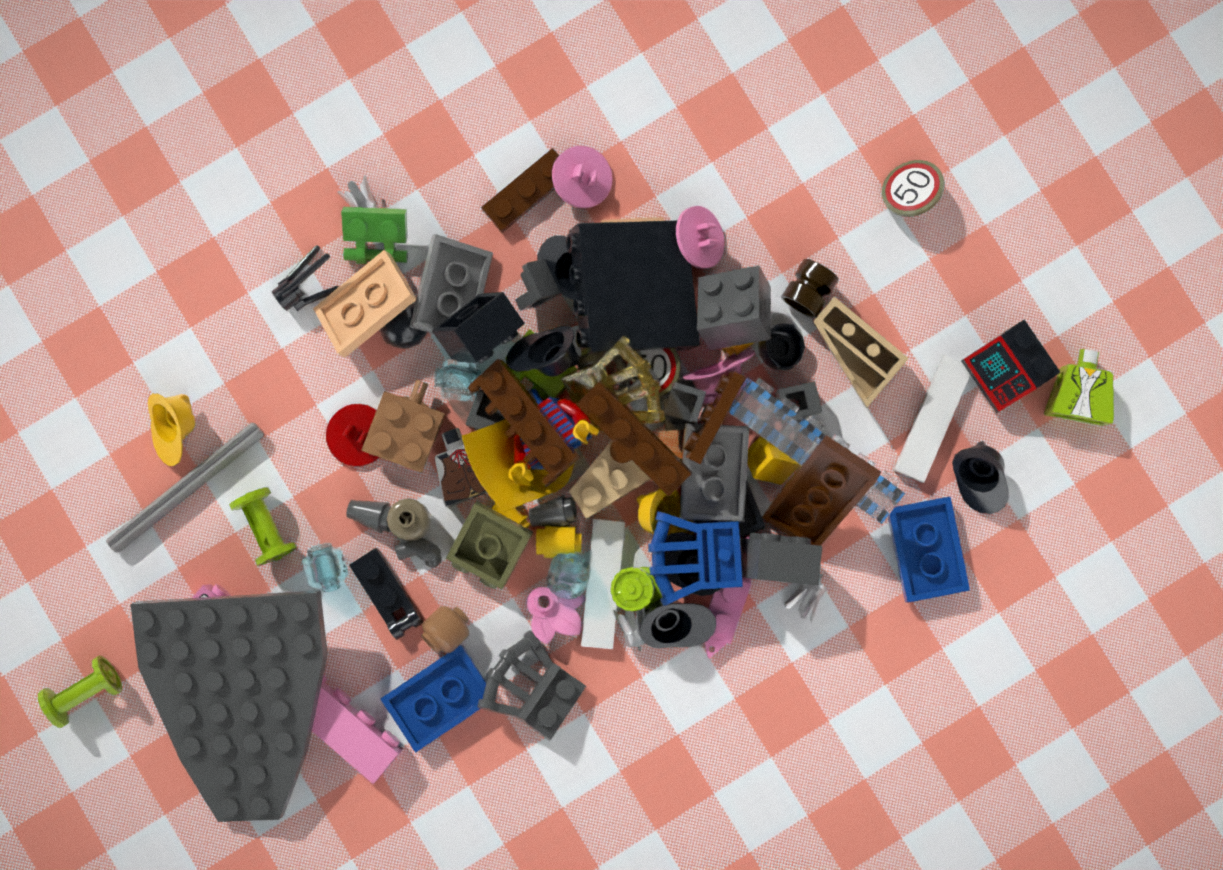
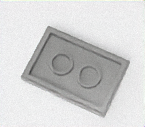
(449, 280)
(719, 483)

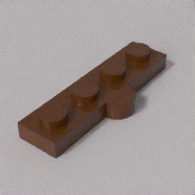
(633, 439)

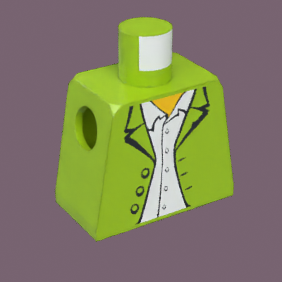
(1083, 392)

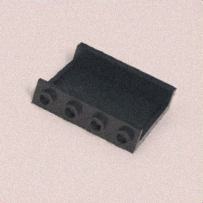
(632, 286)

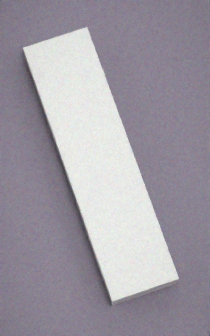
(932, 419)
(604, 564)

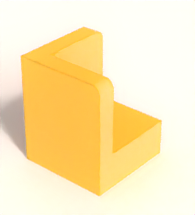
(769, 462)

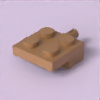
(404, 429)

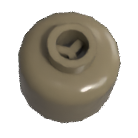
(417, 527)

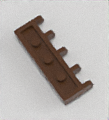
(526, 420)

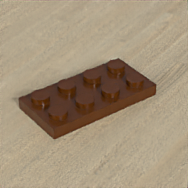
(821, 492)

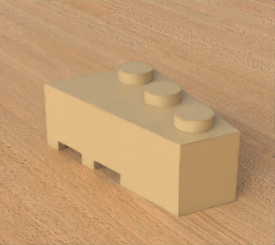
(859, 350)
(606, 483)

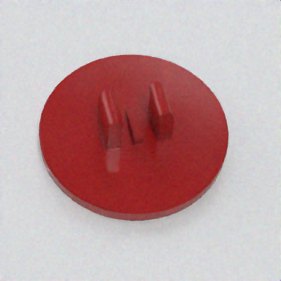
(348, 432)

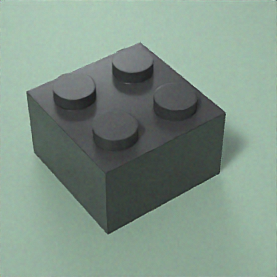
(734, 308)
(780, 558)

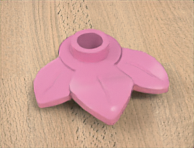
(557, 617)

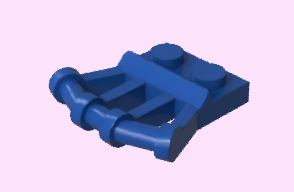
(716, 556)

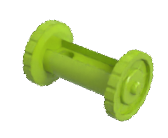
(262, 526)
(634, 589)
(56, 705)

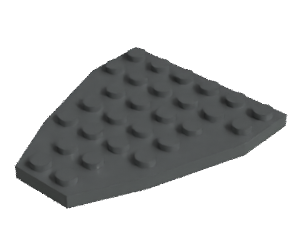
(236, 691)

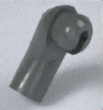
(421, 548)

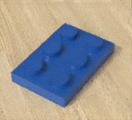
(928, 549)
(436, 698)

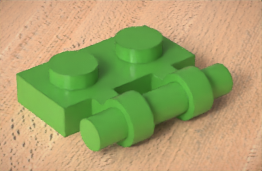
(374, 225)

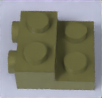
(489, 546)

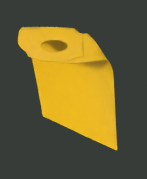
(491, 460)

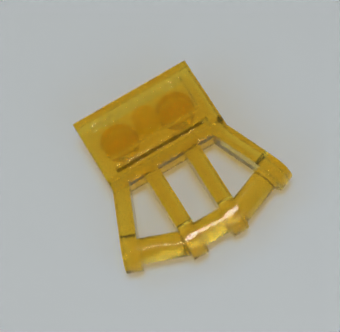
(583, 380)

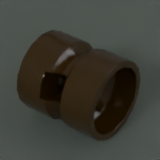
(811, 286)

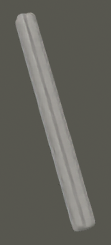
(184, 487)

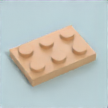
(364, 303)

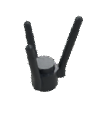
(289, 291)

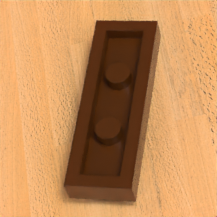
(522, 193)
(713, 416)

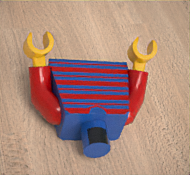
(567, 418)

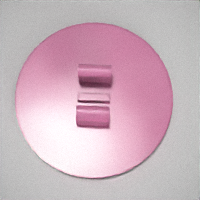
(582, 177)
(700, 237)

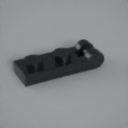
(386, 592)

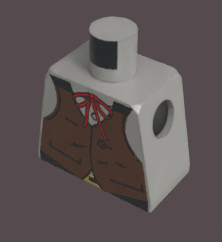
(455, 472)

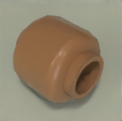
(445, 629)

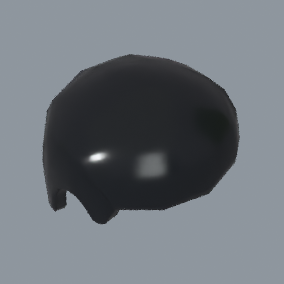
(399, 333)
(783, 349)

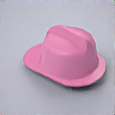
(708, 377)

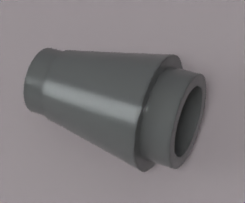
(555, 512)
(369, 514)

